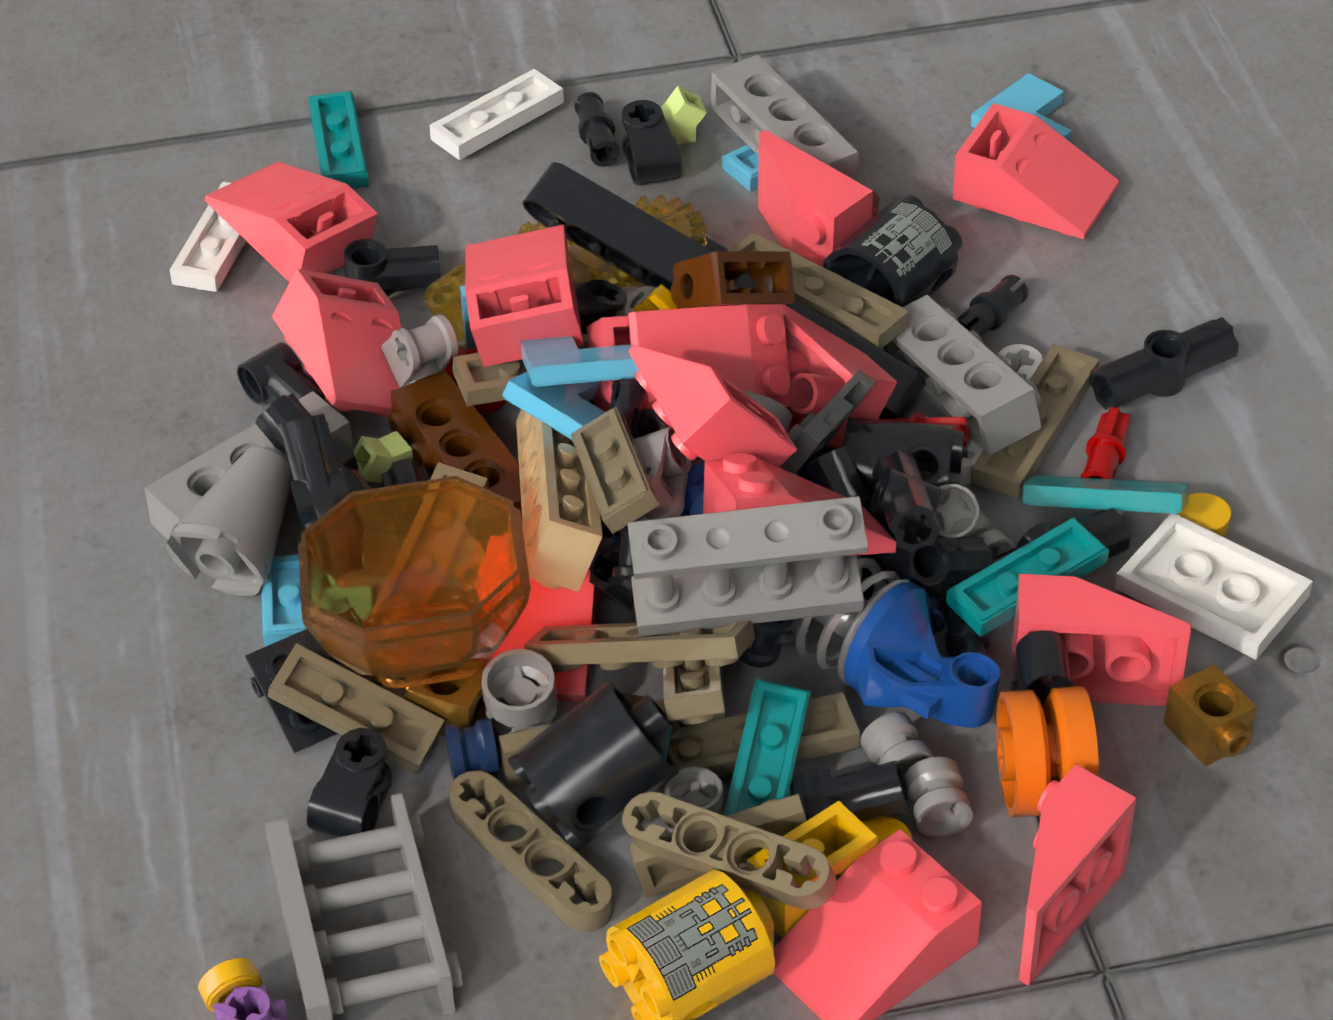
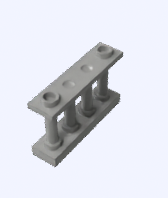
(747, 565)
(316, 950)

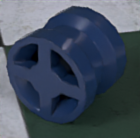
(471, 748)

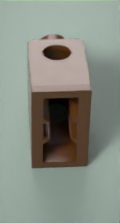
(714, 276)

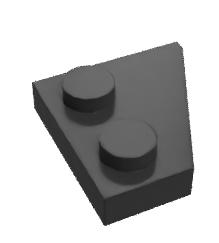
(819, 429)

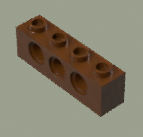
(447, 431)

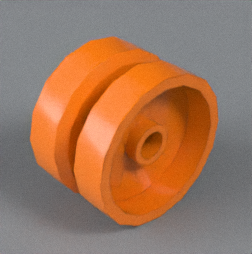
(1042, 744)

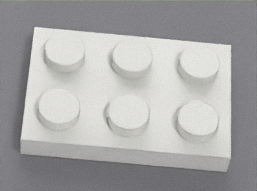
(1213, 585)

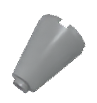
(236, 524)

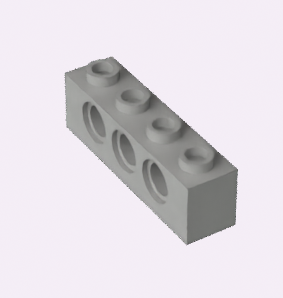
(757, 99)
(967, 376)
(182, 488)

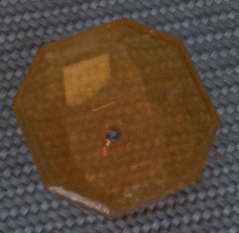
(415, 580)

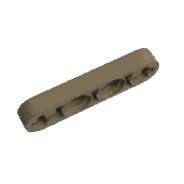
(731, 843)
(537, 844)

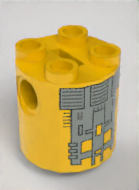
(691, 949)

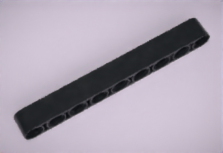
(650, 248)

